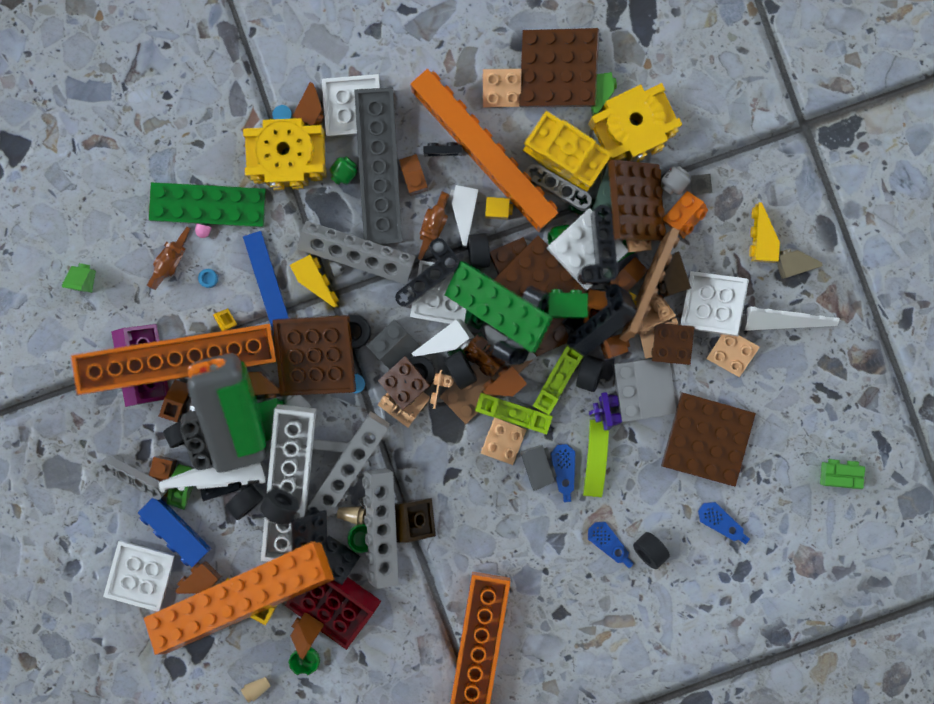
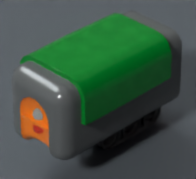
(224, 416)

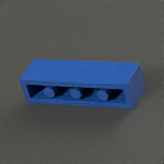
(174, 531)

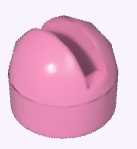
(202, 231)

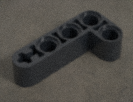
(601, 244)
(425, 276)
(604, 323)
(511, 351)

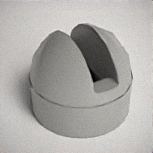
(336, 268)

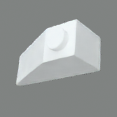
(463, 206)
(450, 338)

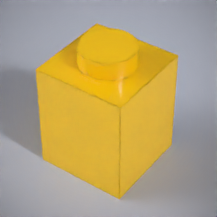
(498, 208)

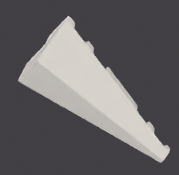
(774, 319)
(211, 478)

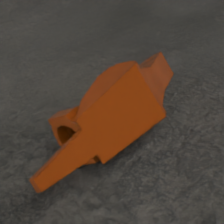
(433, 223)
(168, 260)

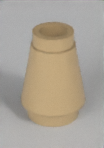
(352, 514)
(255, 689)

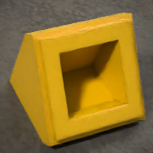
(225, 320)

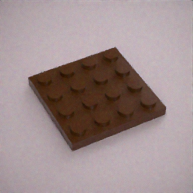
(559, 67)
(636, 200)
(539, 269)
(314, 355)
(708, 439)

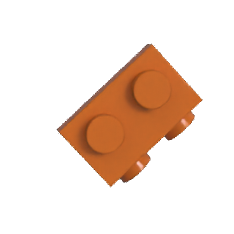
(686, 214)

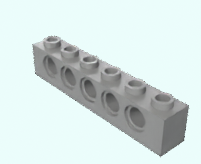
(356, 252)
(371, 424)
(388, 574)

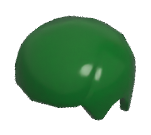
(356, 538)
(306, 665)

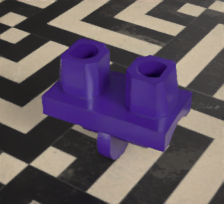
(606, 402)

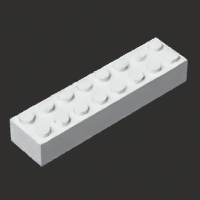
(288, 470)

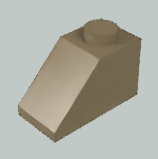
(795, 262)

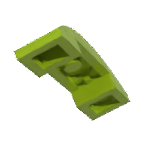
(557, 380)
(513, 413)
(596, 460)

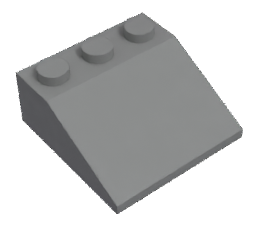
(644, 389)

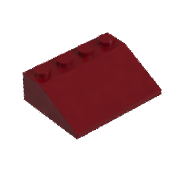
(339, 607)

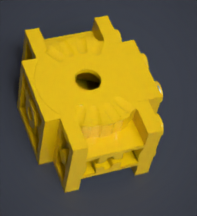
(654, 119)
(566, 151)
(278, 171)

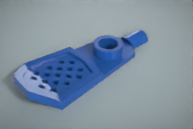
(564, 473)
(724, 524)
(611, 545)

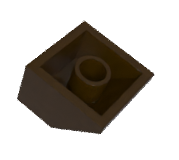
(675, 277)
(414, 520)

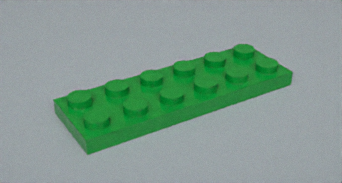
(207, 204)
(498, 306)

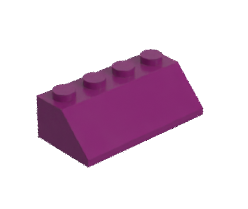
(133, 336)

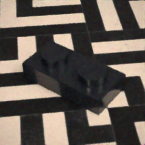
(435, 150)

